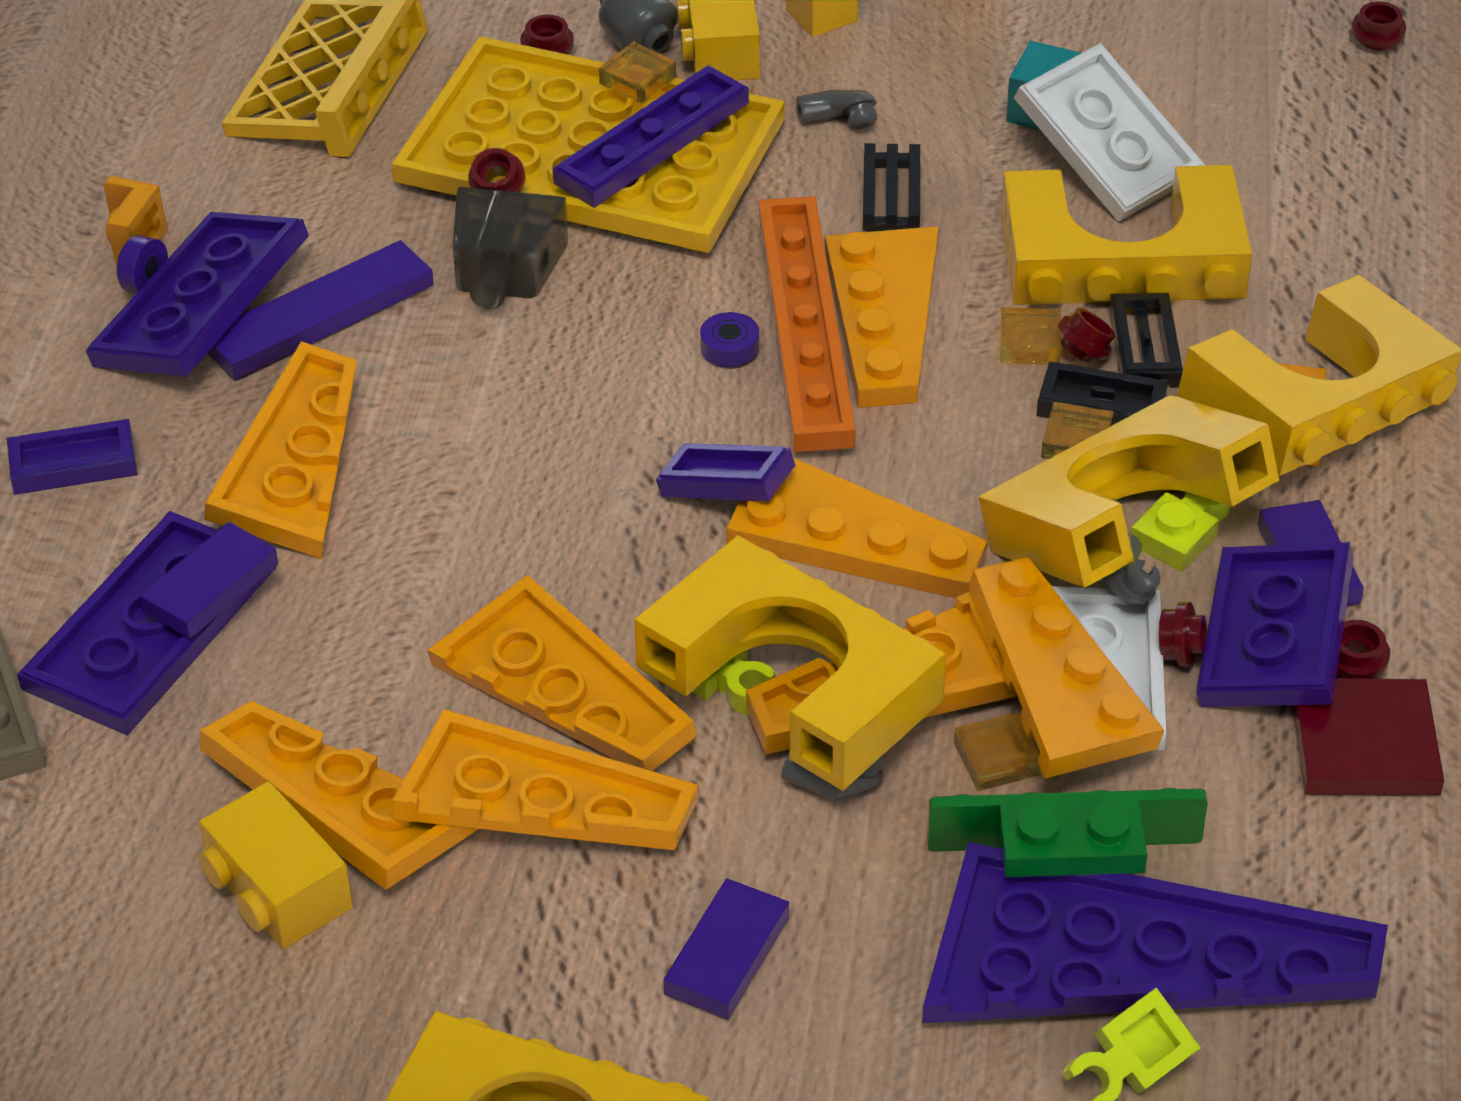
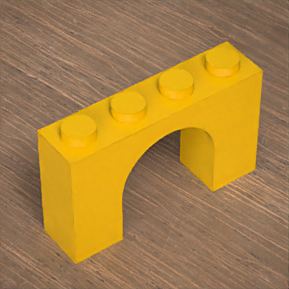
(1063, 263)
(1388, 350)
(1067, 507)
(754, 600)
(477, 1063)

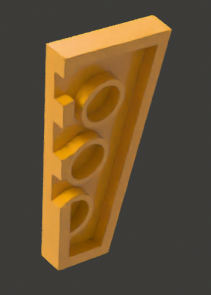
(883, 308)
(290, 457)
(858, 533)
(561, 673)
(970, 679)
(1065, 682)
(526, 784)
(331, 788)

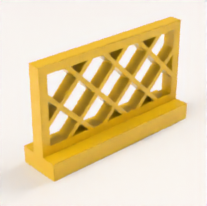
(361, 77)

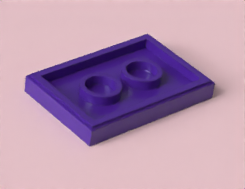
(1276, 625)

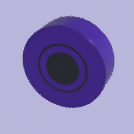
(139, 261)
(729, 339)

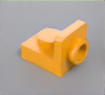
(133, 211)

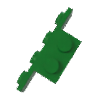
(1069, 830)

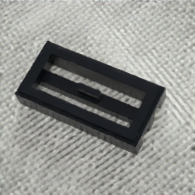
(891, 161)
(1172, 367)
(1098, 390)

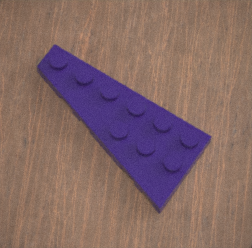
(1115, 937)

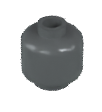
(639, 22)

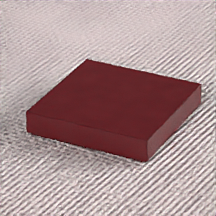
(1370, 740)

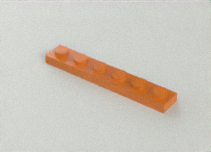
(806, 325)

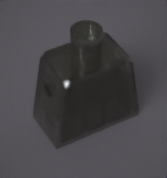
(506, 243)

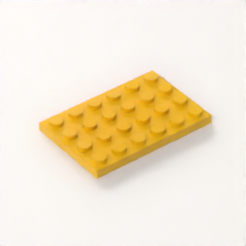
(553, 106)

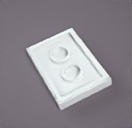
(1107, 131)
(1128, 639)

